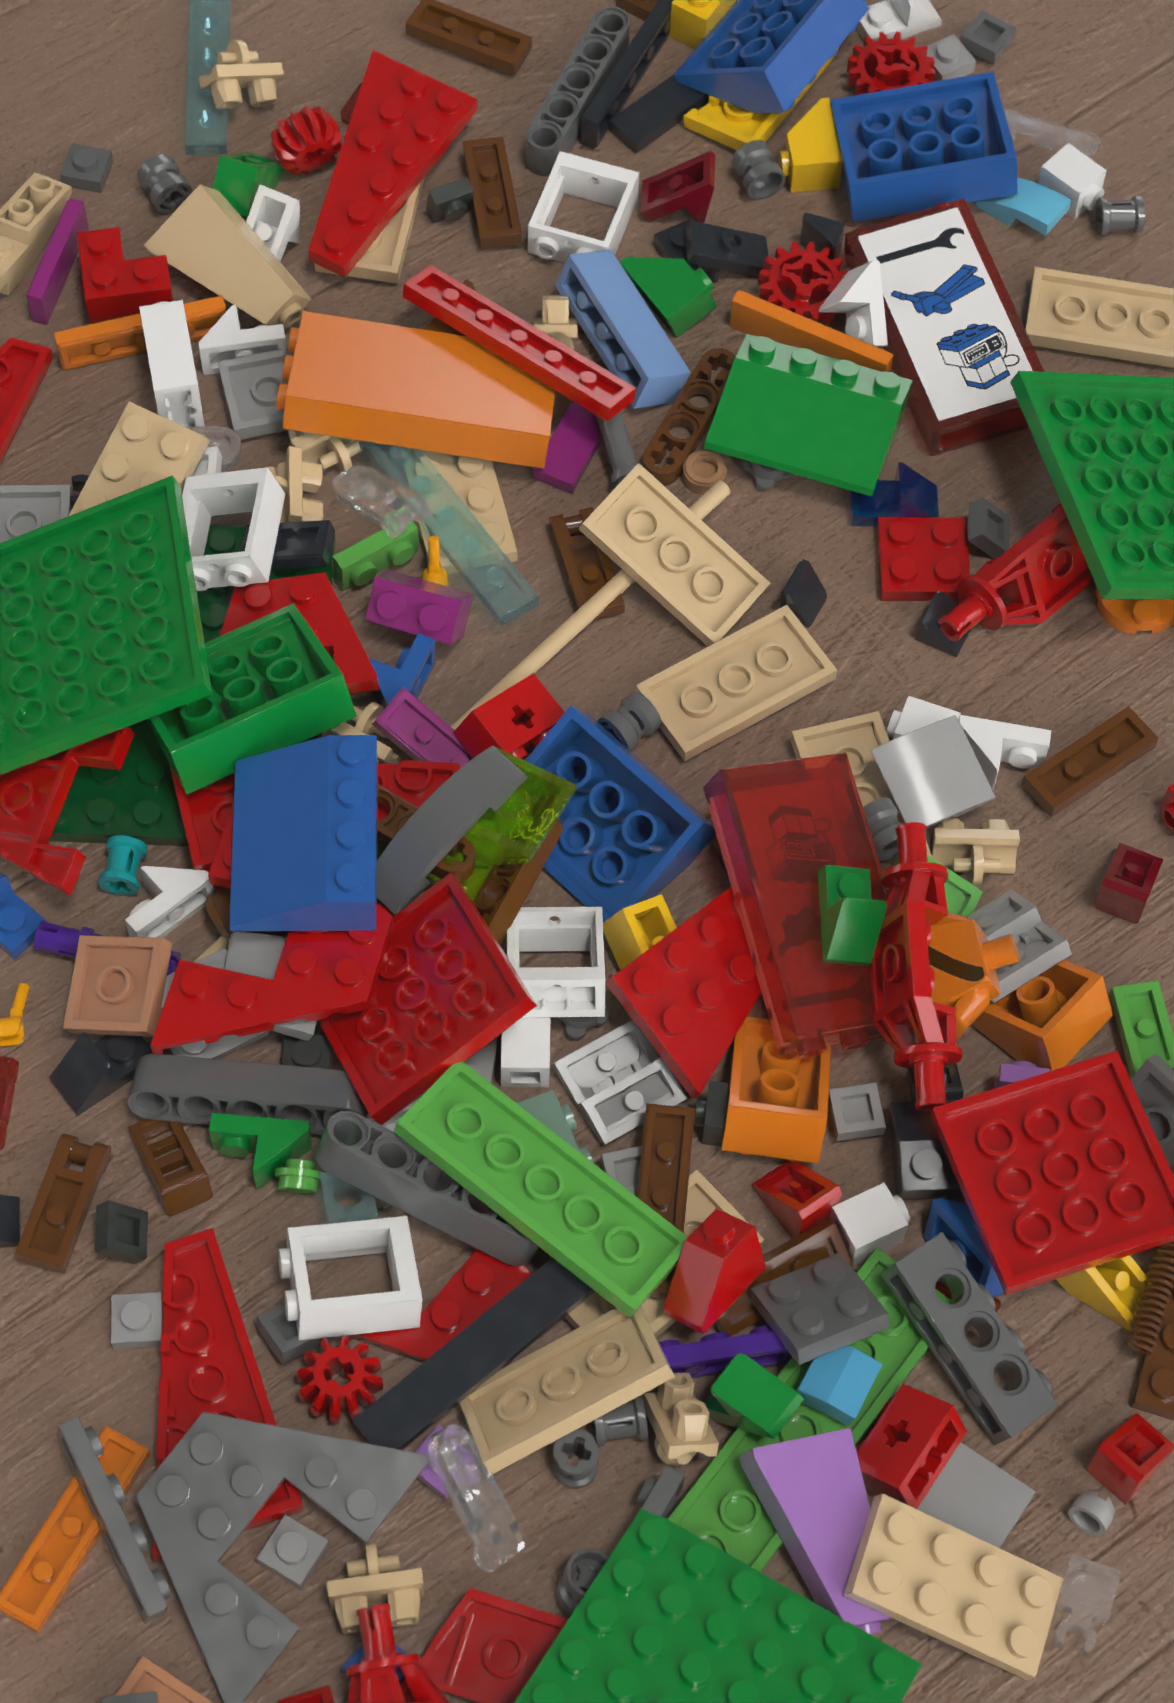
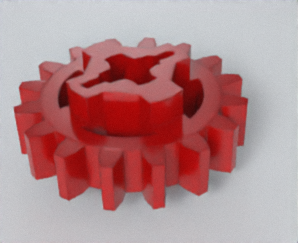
(888, 64)
(800, 280)

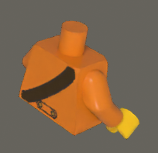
(966, 966)

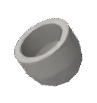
(1092, 1513)

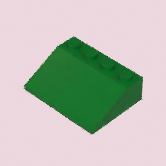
(809, 414)
(268, 693)

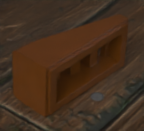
(181, 1188)

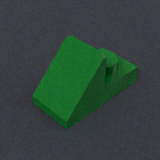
(848, 915)
(269, 1138)
(751, 1398)

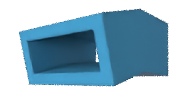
(839, 1383)

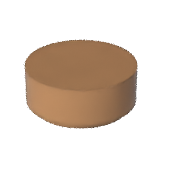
(703, 470)

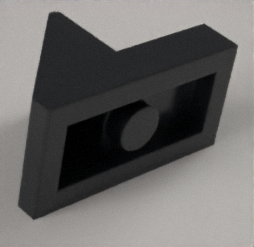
(97, 1069)

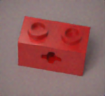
(511, 720)
(909, 1446)

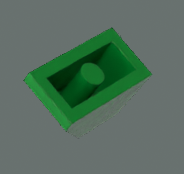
(240, 177)
(672, 290)

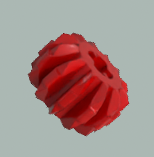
(306, 140)
(352, 1365)

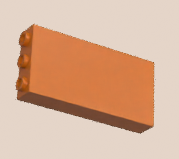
(412, 391)

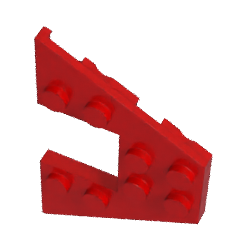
(313, 979)

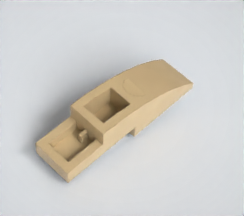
(27, 225)

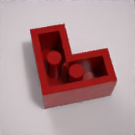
(118, 285)

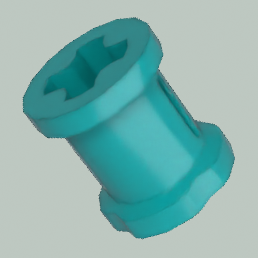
(122, 865)

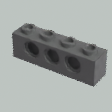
(970, 1367)

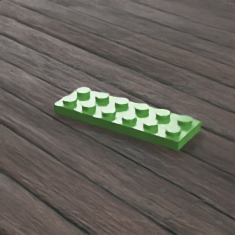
(543, 1187)

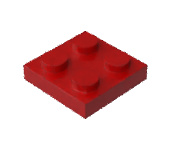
(921, 557)

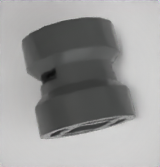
(753, 164)
(162, 180)
(632, 720)
(882, 821)
(579, 1575)

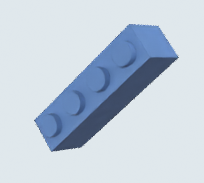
(622, 327)

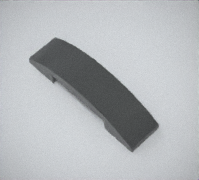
(441, 823)

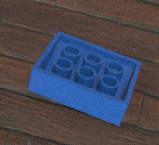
(769, 50)
(924, 146)
(623, 825)
(306, 837)

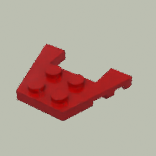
(320, 609)
(33, 801)
(462, 1300)
(488, 1648)

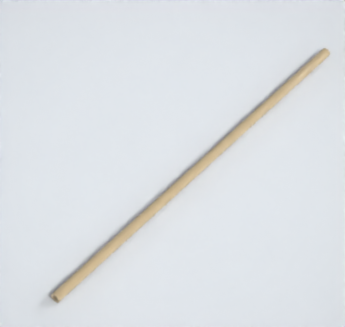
(562, 634)

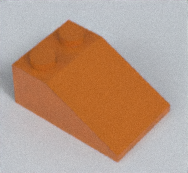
(1049, 1016)
(775, 1099)

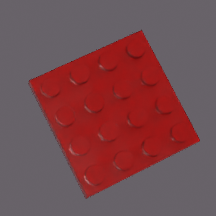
(433, 1004)
(1059, 1171)

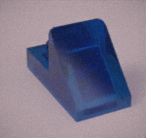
(904, 497)

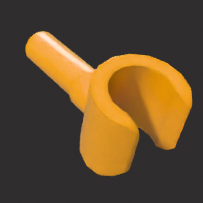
(435, 572)
(12, 1027)

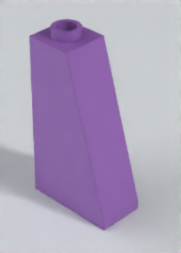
(820, 1512)

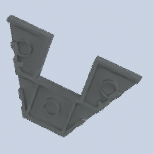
(212, 1493)

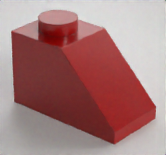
(713, 1270)

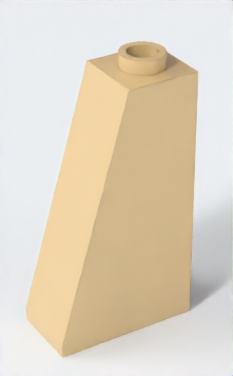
(226, 256)

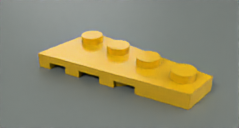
(735, 125)

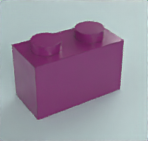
(419, 606)

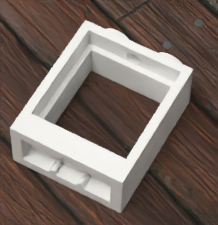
(573, 177)
(172, 363)
(249, 492)
(561, 989)
(359, 1312)

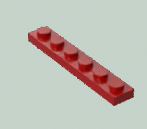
(519, 342)

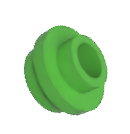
(298, 1177)

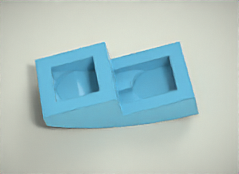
(1033, 205)

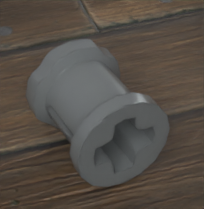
(1119, 215)
(622, 1422)
(586, 1468)

